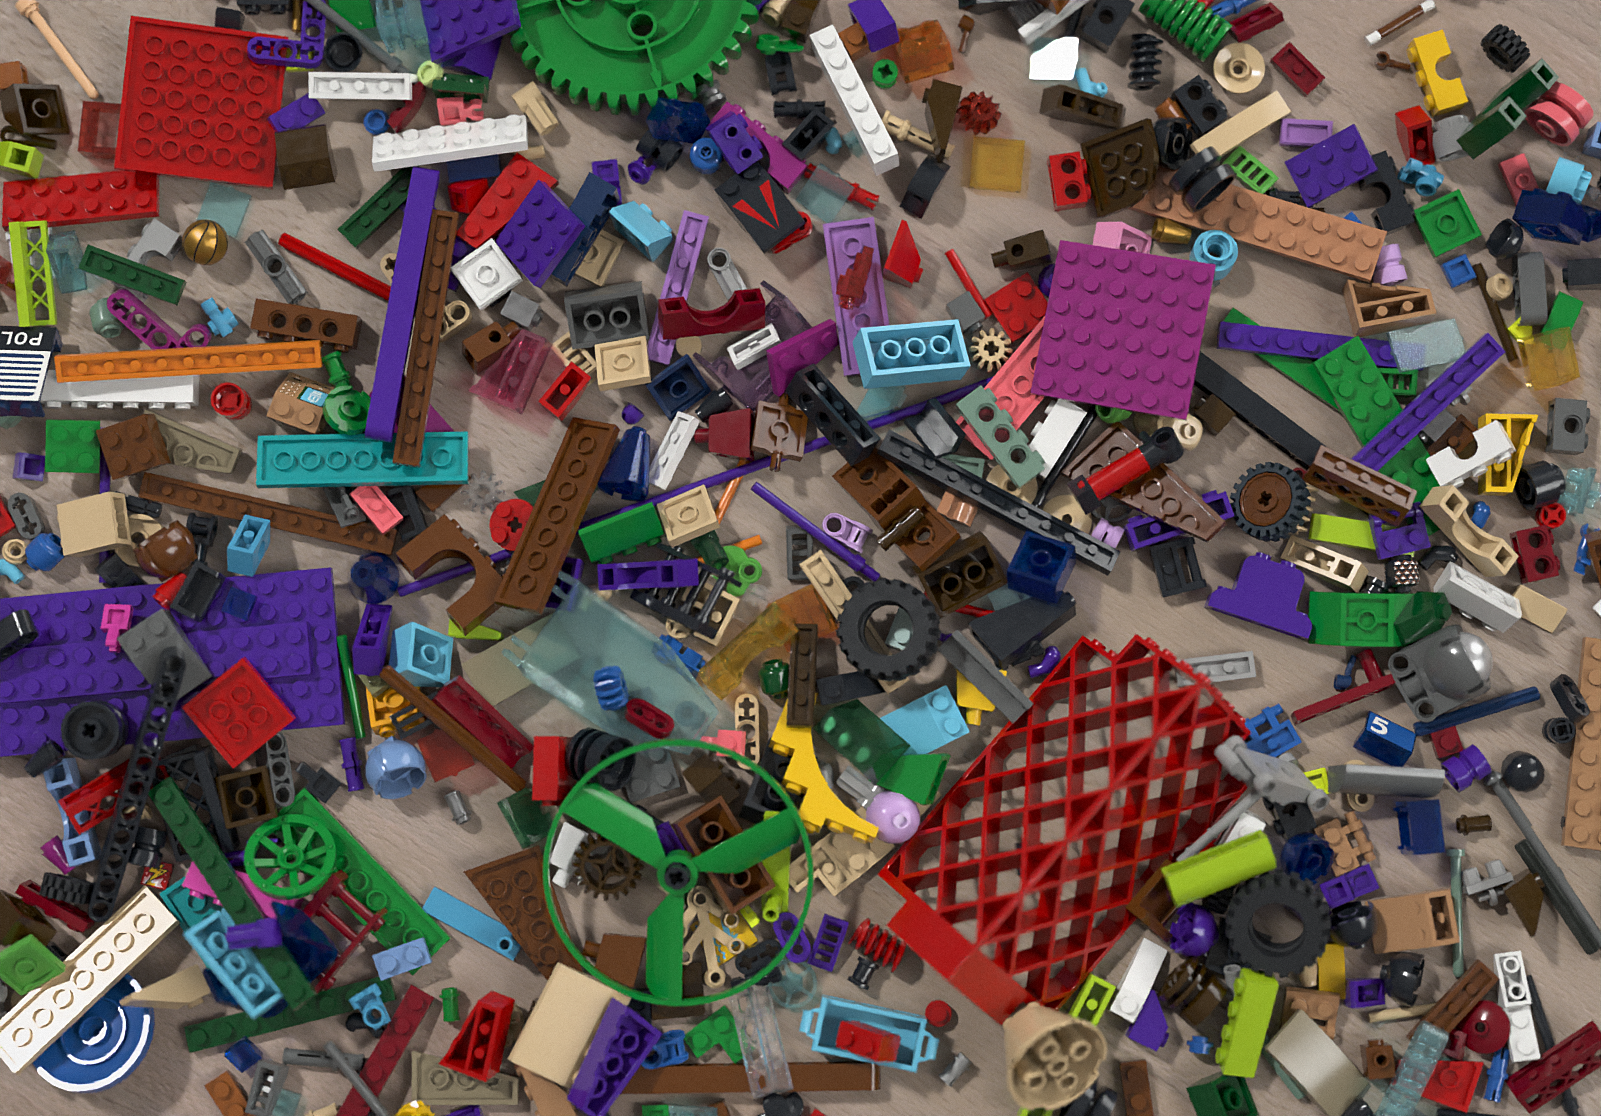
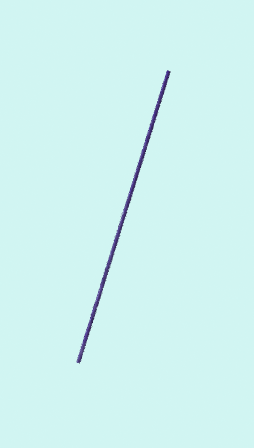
(708, 482)

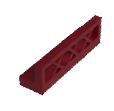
(482, 723)
(1557, 1064)

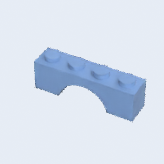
(60, 782)

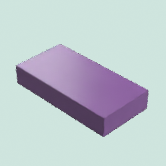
(1304, 132)

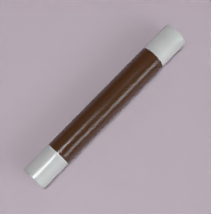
(1399, 22)

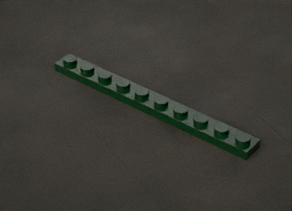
(229, 888)

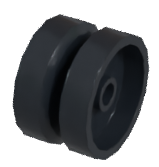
(1202, 179)
(105, 740)
(1092, 1102)

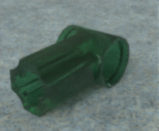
(710, 550)

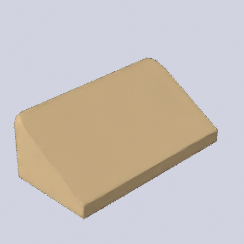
(1539, 609)

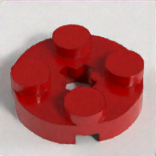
(503, 516)

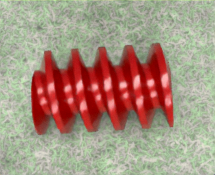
(878, 944)

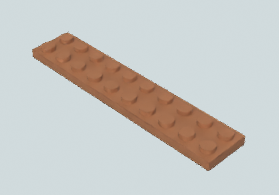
(1273, 226)

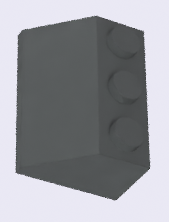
(606, 314)

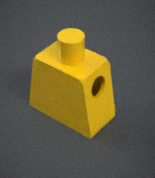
(972, 699)

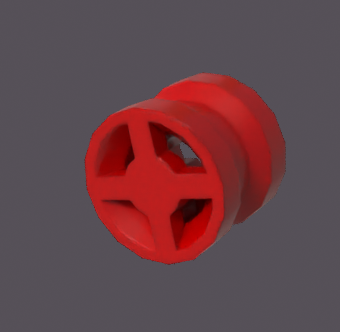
(1554, 512)

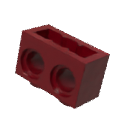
(1529, 555)

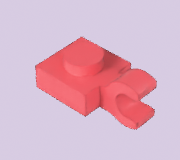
(729, 739)

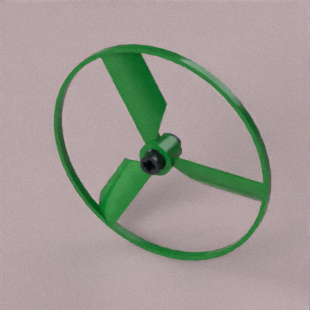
(637, 834)

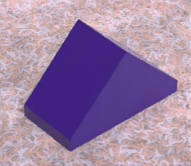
(1364, 992)

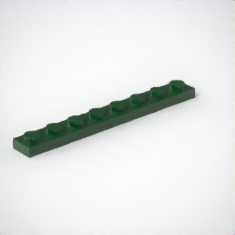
(323, 1005)

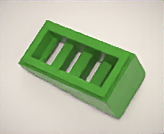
(1256, 165)

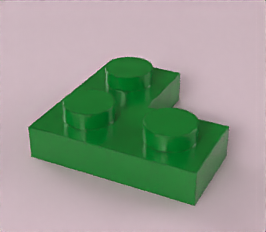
(715, 1029)

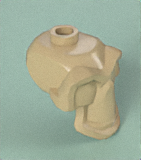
(1188, 431)

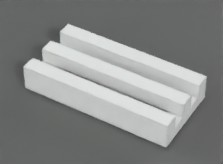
(755, 346)

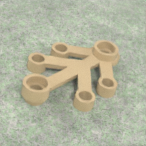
(706, 932)

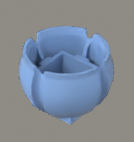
(395, 769)

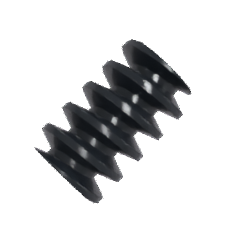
(1144, 61)

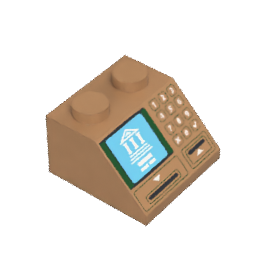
(300, 404)

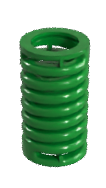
(1188, 28)

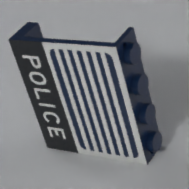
(24, 368)

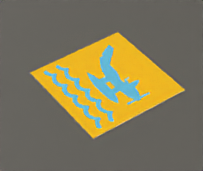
(741, 931)

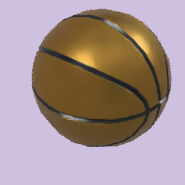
(205, 242)

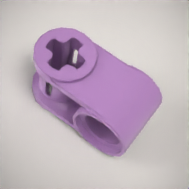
(848, 532)

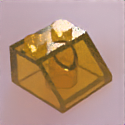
(1548, 359)

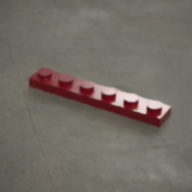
(389, 1050)

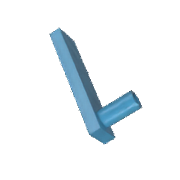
(471, 922)

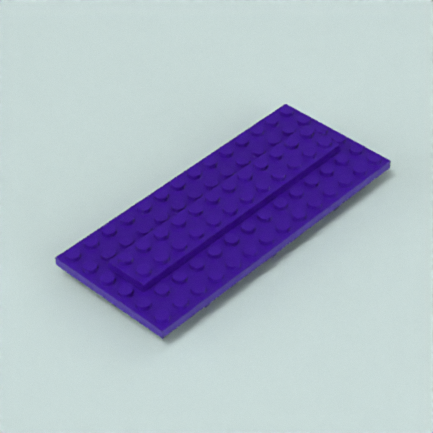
(285, 640)

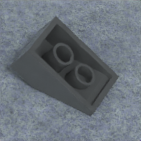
(153, 635)

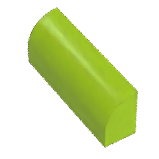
(1219, 868)

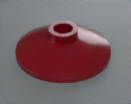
(1496, 1027)

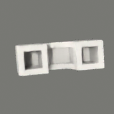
(1493, 447)

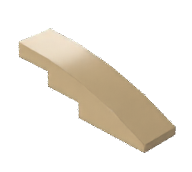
(1244, 125)

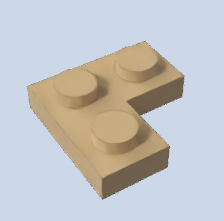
(825, 866)

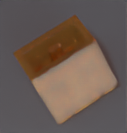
(922, 51)

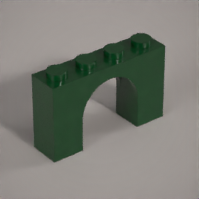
(1504, 110)

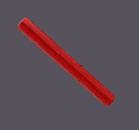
(335, 266)

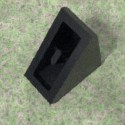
(809, 135)

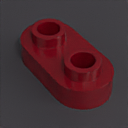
(649, 718)

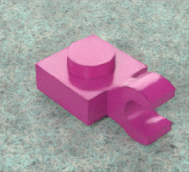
(116, 621)

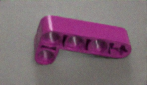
(154, 323)

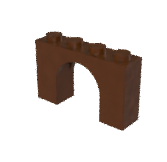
(444, 541)

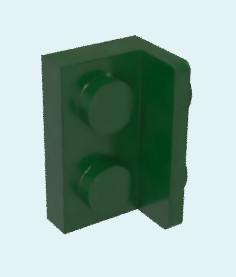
(463, 86)

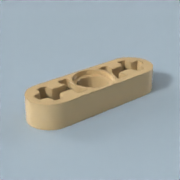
(753, 711)

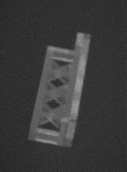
(765, 1038)

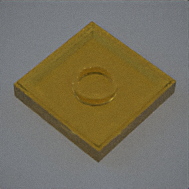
(996, 164)

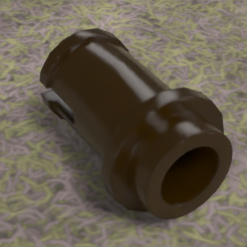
(1473, 824)

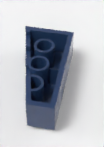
(592, 208)

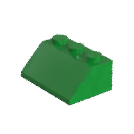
(622, 534)

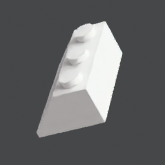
(1478, 598)

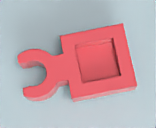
(454, 110)

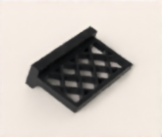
(207, 771)

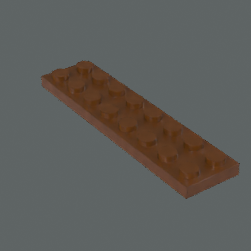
(556, 515)

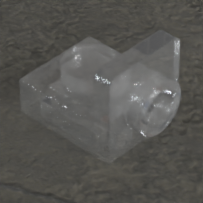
(752, 603)

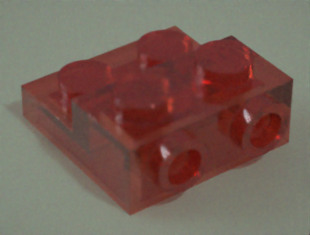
(853, 283)

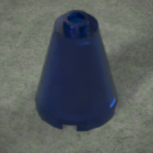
(628, 467)
(373, 578)

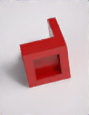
(467, 194)

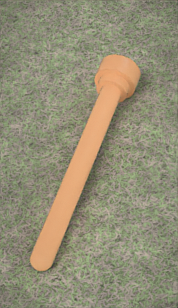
(30, 9)

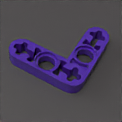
(306, 44)

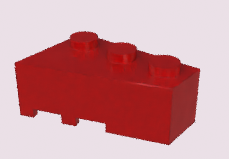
(482, 1039)

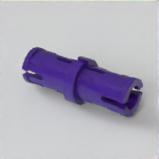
(351, 764)

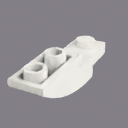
(1515, 999)

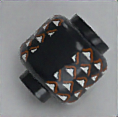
(1401, 573)

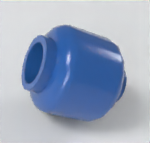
(705, 164)
(44, 552)

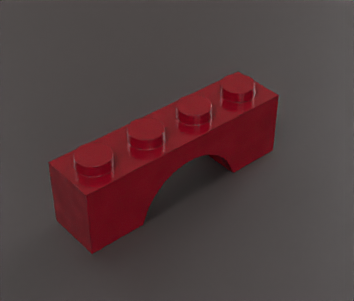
(741, 313)

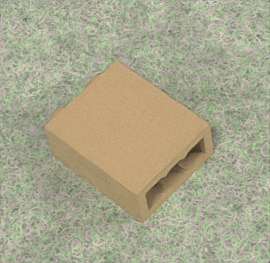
(94, 524)

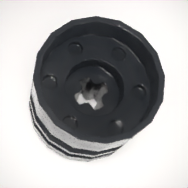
(592, 747)

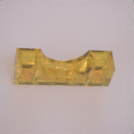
(726, 668)

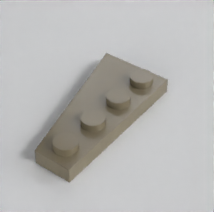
(444, 1086)

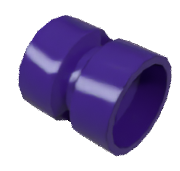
(1467, 767)

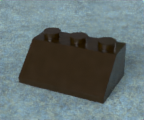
(961, 575)

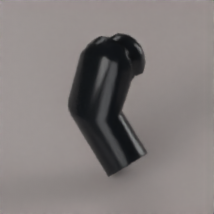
(1435, 553)

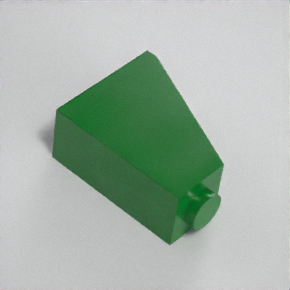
(916, 776)

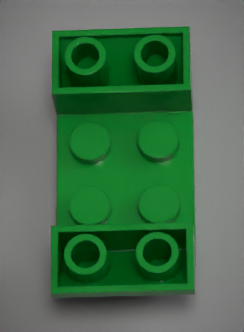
(1355, 618)

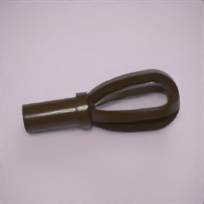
(36, 141)

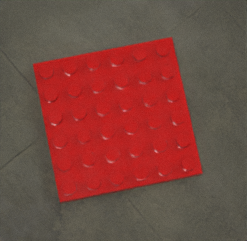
(198, 104)

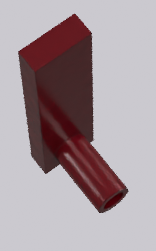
(1376, 684)

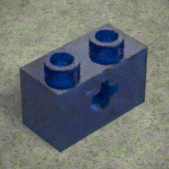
(677, 120)

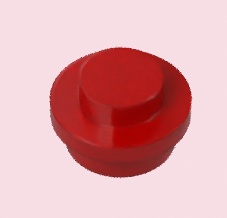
(938, 1013)

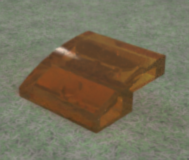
(807, 607)

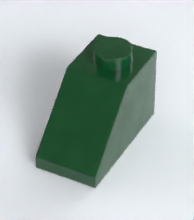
(1422, 616)

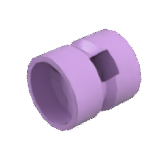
(1387, 268)

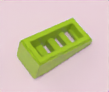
(479, 633)

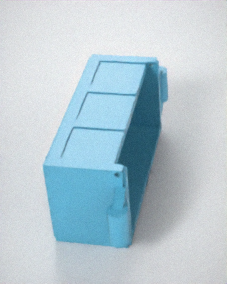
(907, 1025)

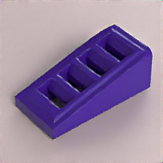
(843, 924)

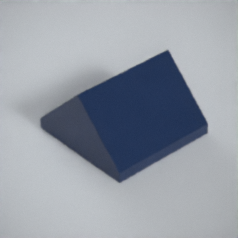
(678, 387)

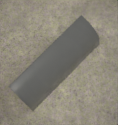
(1385, 781)

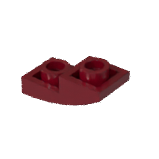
(403, 116)

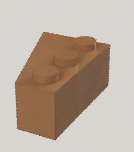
(1386, 308)

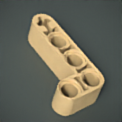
(451, 325)

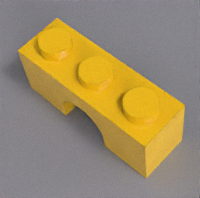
(1440, 94)

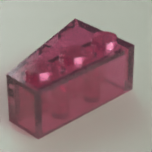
(514, 373)

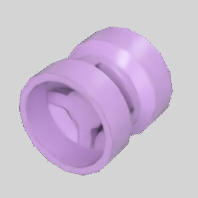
(1113, 533)

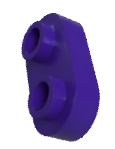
(783, 936)

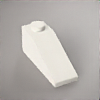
(1137, 980)

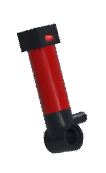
(1158, 449)

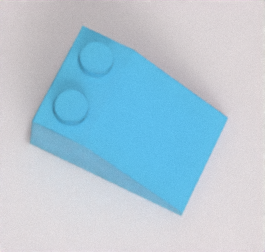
(641, 229)
(928, 722)

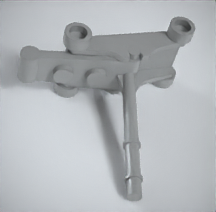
(1266, 776)

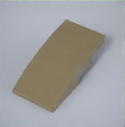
(496, 675)
(1316, 1064)

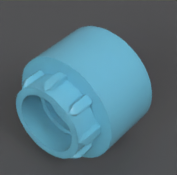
(1569, 178)
(1220, 244)

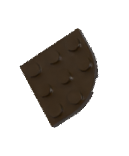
(1121, 166)

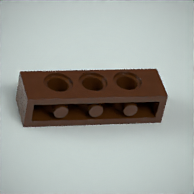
(267, 313)

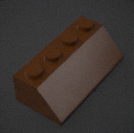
(707, 828)

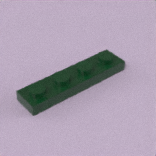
(377, 209)
(132, 275)

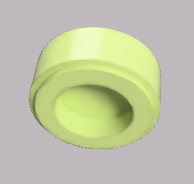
(428, 72)

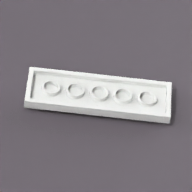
(450, 142)

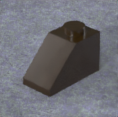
(799, 19)

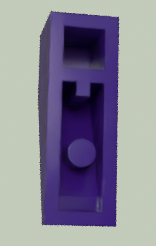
(372, 640)

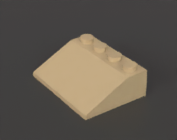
(563, 1024)

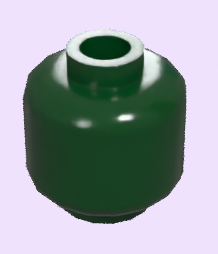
(774, 678)

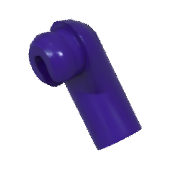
(1050, 661)

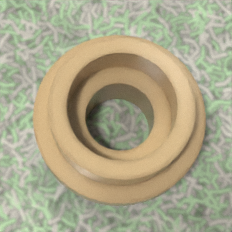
(12, 545)

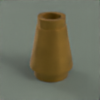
(1170, 232)

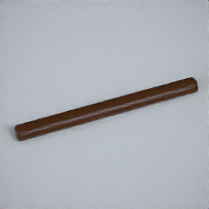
(452, 728)

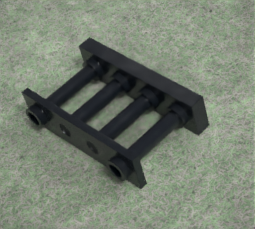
(683, 613)

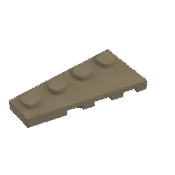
(195, 448)

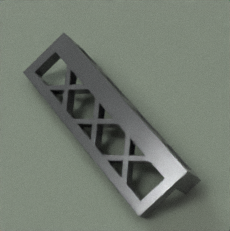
(985, 676)

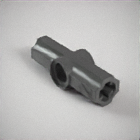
(267, 255)

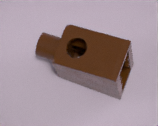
(481, 351)
(617, 956)

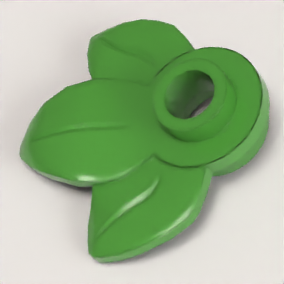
(737, 562)

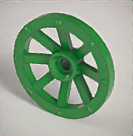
(289, 853)

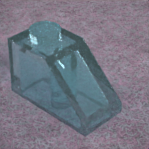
(65, 257)
(881, 401)

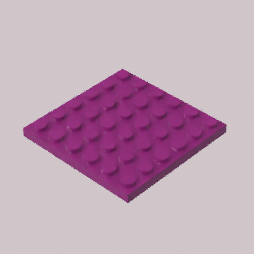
(1123, 330)

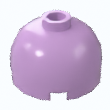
(895, 817)

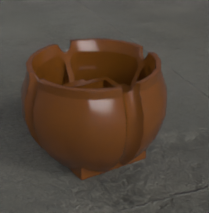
(166, 551)

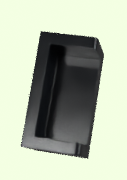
(198, 591)

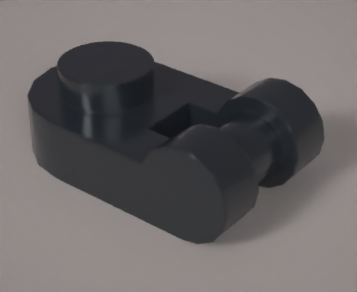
(780, 64)

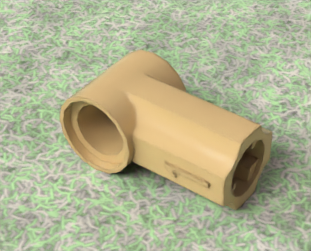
(532, 104)

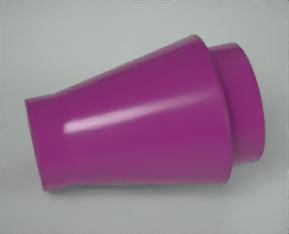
(55, 853)

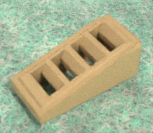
(588, 366)

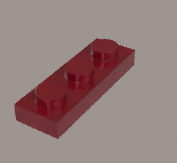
(76, 918)

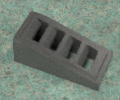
(795, 529)
(261, 1075)

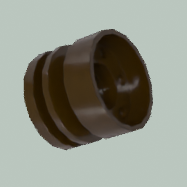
(1189, 988)

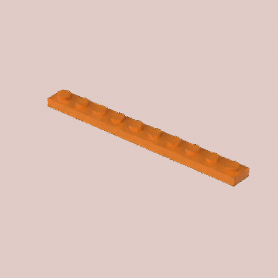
(188, 361)

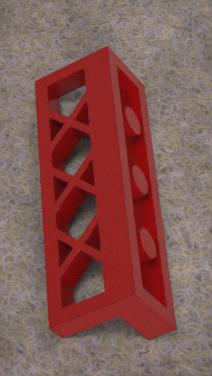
(95, 791)

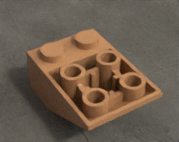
(1415, 921)

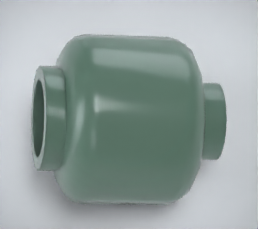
(103, 321)

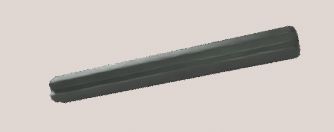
(1557, 897)

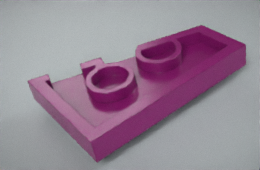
(800, 353)

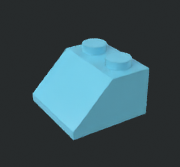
(421, 655)

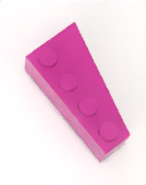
(200, 888)

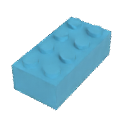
(911, 354)

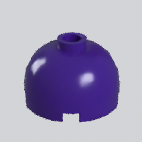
(1194, 931)

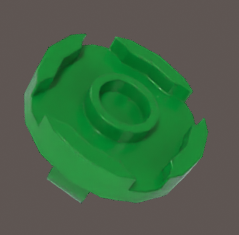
(347, 410)

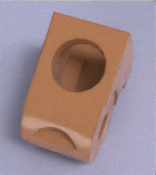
(957, 510)

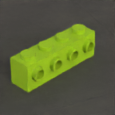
(1246, 1023)

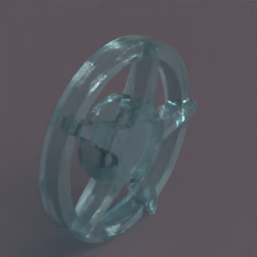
(793, 983)

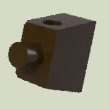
(1034, 248)

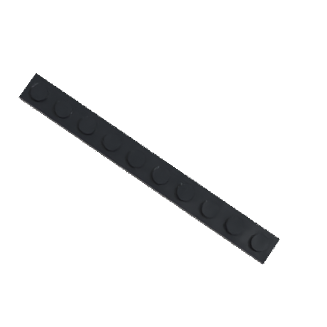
(995, 500)

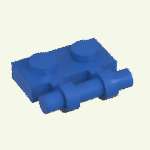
(1275, 740)

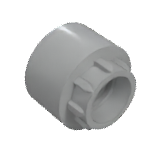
(1445, 136)

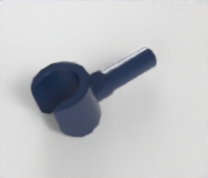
(1344, 681)

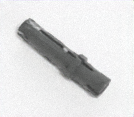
(320, 1059)

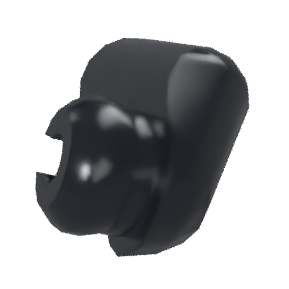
(356, 1021)

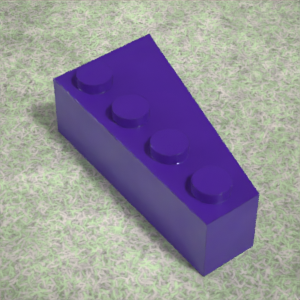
(612, 1059)

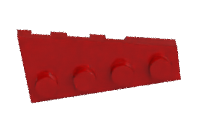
(502, 201)

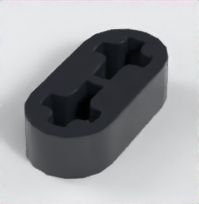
(1569, 698)
(754, 950)

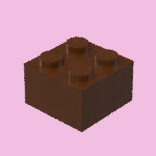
(133, 446)

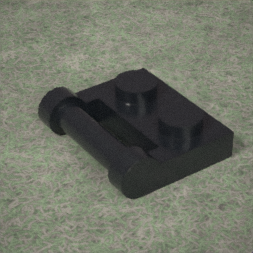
(1169, 568)

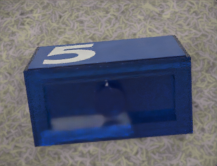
(1385, 740)

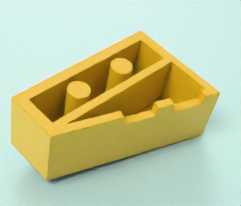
(1502, 477)

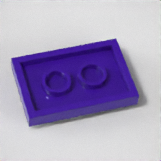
(1331, 166)

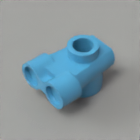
(1423, 176)
(221, 321)
(366, 1002)

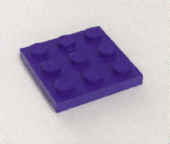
(539, 233)

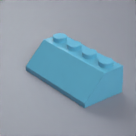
(237, 969)

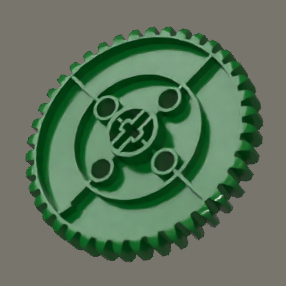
(598, 56)

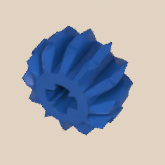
(611, 688)

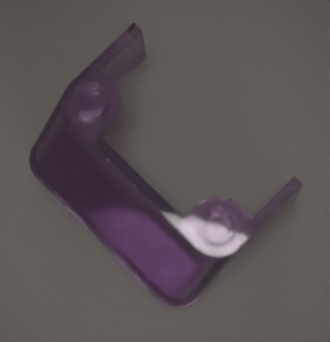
(754, 380)

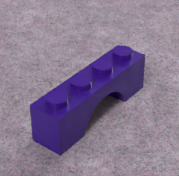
(648, 574)

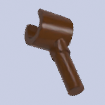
(966, 24)
(1389, 62)

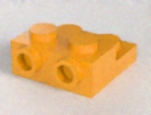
(386, 705)

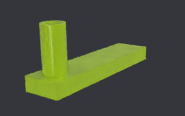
(778, 867)

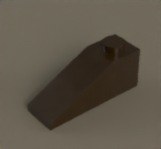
(1080, 107)
(940, 113)

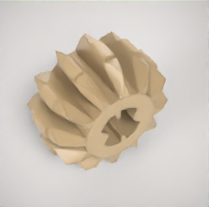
(983, 356)

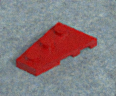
(1452, 1082)

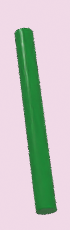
(351, 687)

